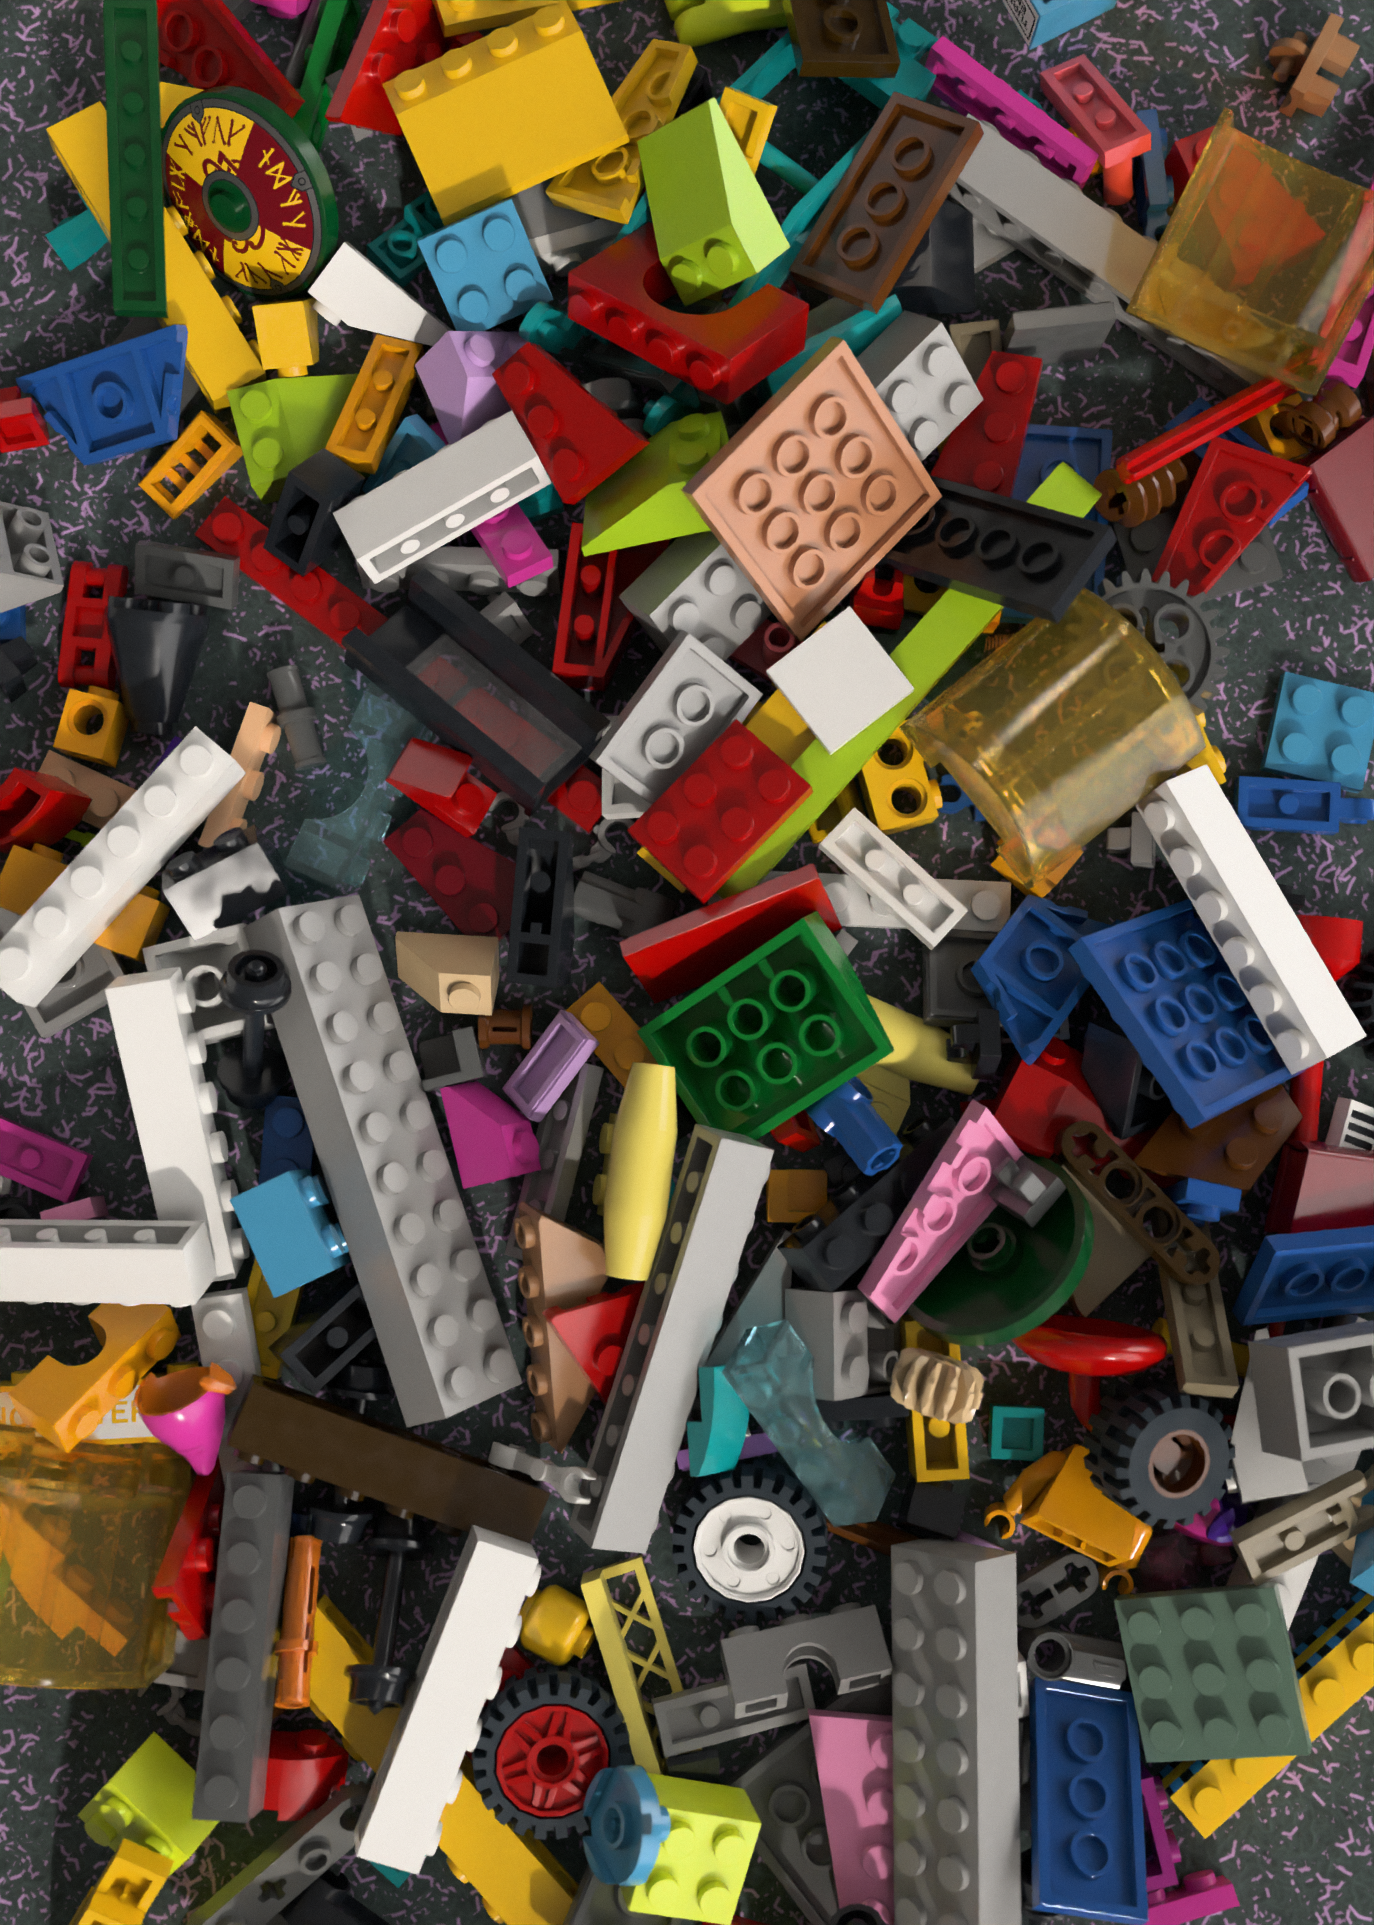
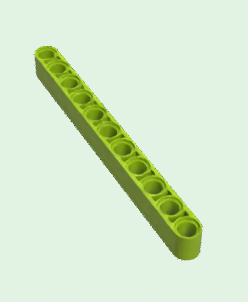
(923, 659)

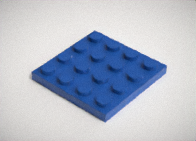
(1182, 1010)

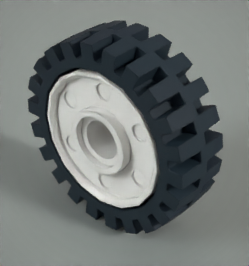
(742, 1575)

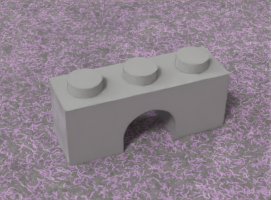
(845, 1642)

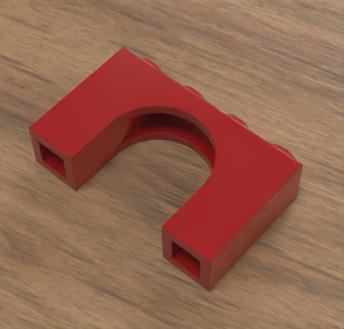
(715, 352)

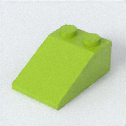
(706, 205)
(286, 424)
(645, 497)

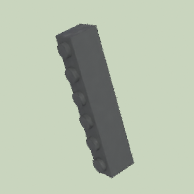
(242, 1645)

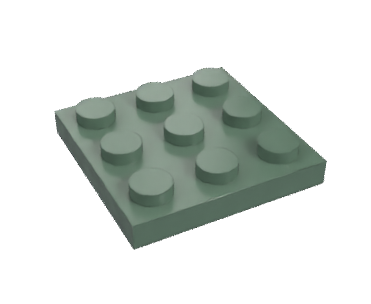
(1213, 1673)

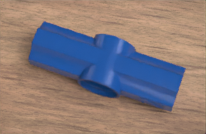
(857, 1126)

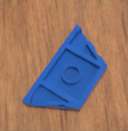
(115, 396)
(1032, 972)

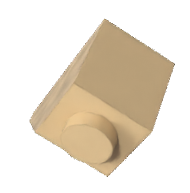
(450, 970)

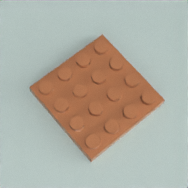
(813, 489)

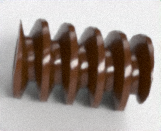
(1148, 496)

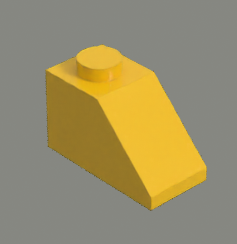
(287, 335)

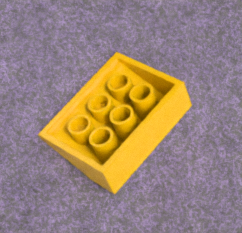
(505, 112)

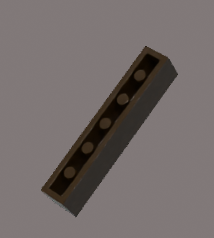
(382, 1463)

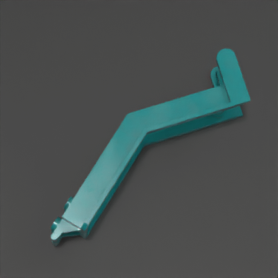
(554, 330)

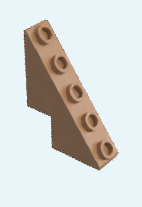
(559, 1270)

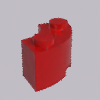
(37, 809)
(302, 1772)

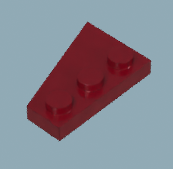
(458, 873)

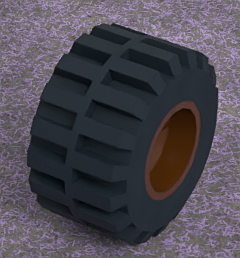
(1159, 1452)

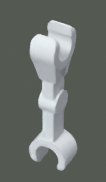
(563, 1479)

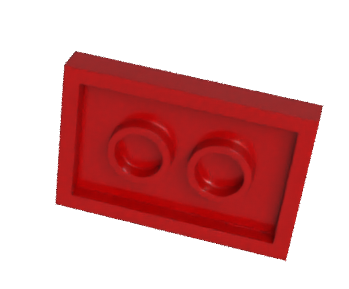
(720, 811)

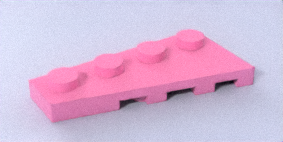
(941, 1212)

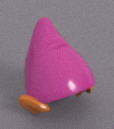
(187, 1411)

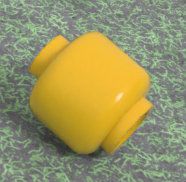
(556, 1625)

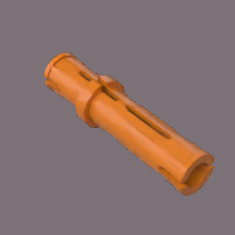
(297, 1640)

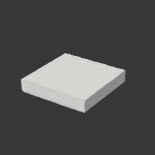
(840, 680)

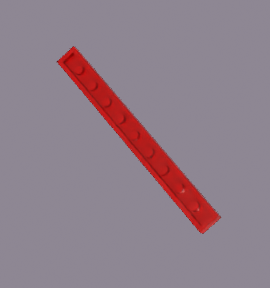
(337, 611)

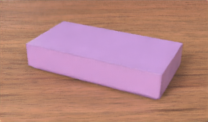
(550, 1066)

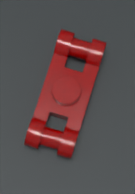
(86, 625)

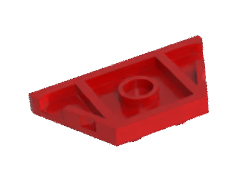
(392, 40)
(597, 1333)
(192, 1558)

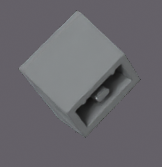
(27, 557)
(847, 1338)

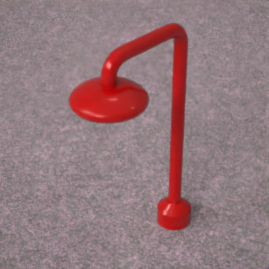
(1110, 1348)

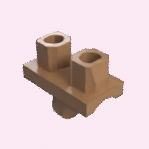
(1294, 58)

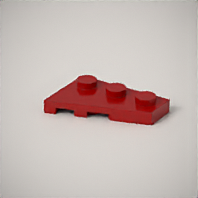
(566, 425)
(1225, 511)

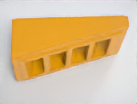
(217, 464)

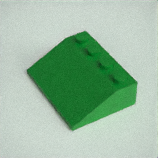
(770, 1033)

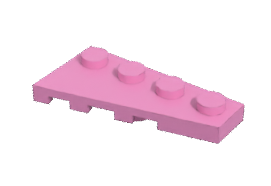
(857, 1801)

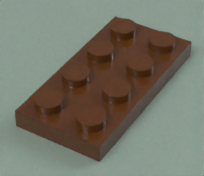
(886, 201)

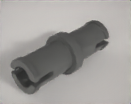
(296, 717)

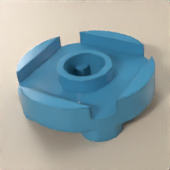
(624, 1825)

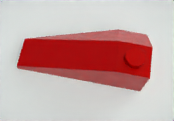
(1048, 1096)

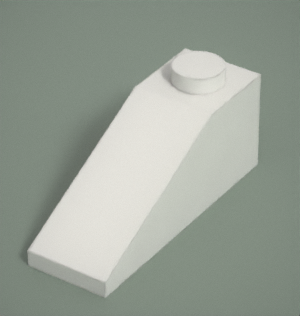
(370, 300)
(1259, 1474)

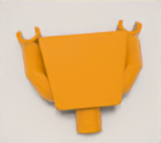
(1067, 1507)

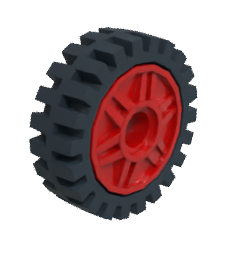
(538, 1713)

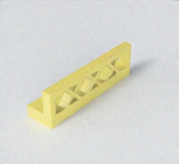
(619, 1658)

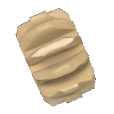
(937, 1385)

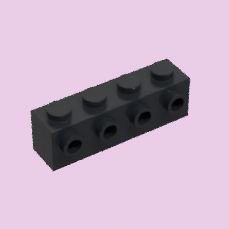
(863, 1211)

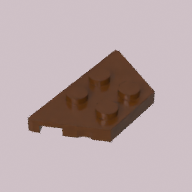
(1226, 1148)

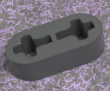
(1060, 1598)

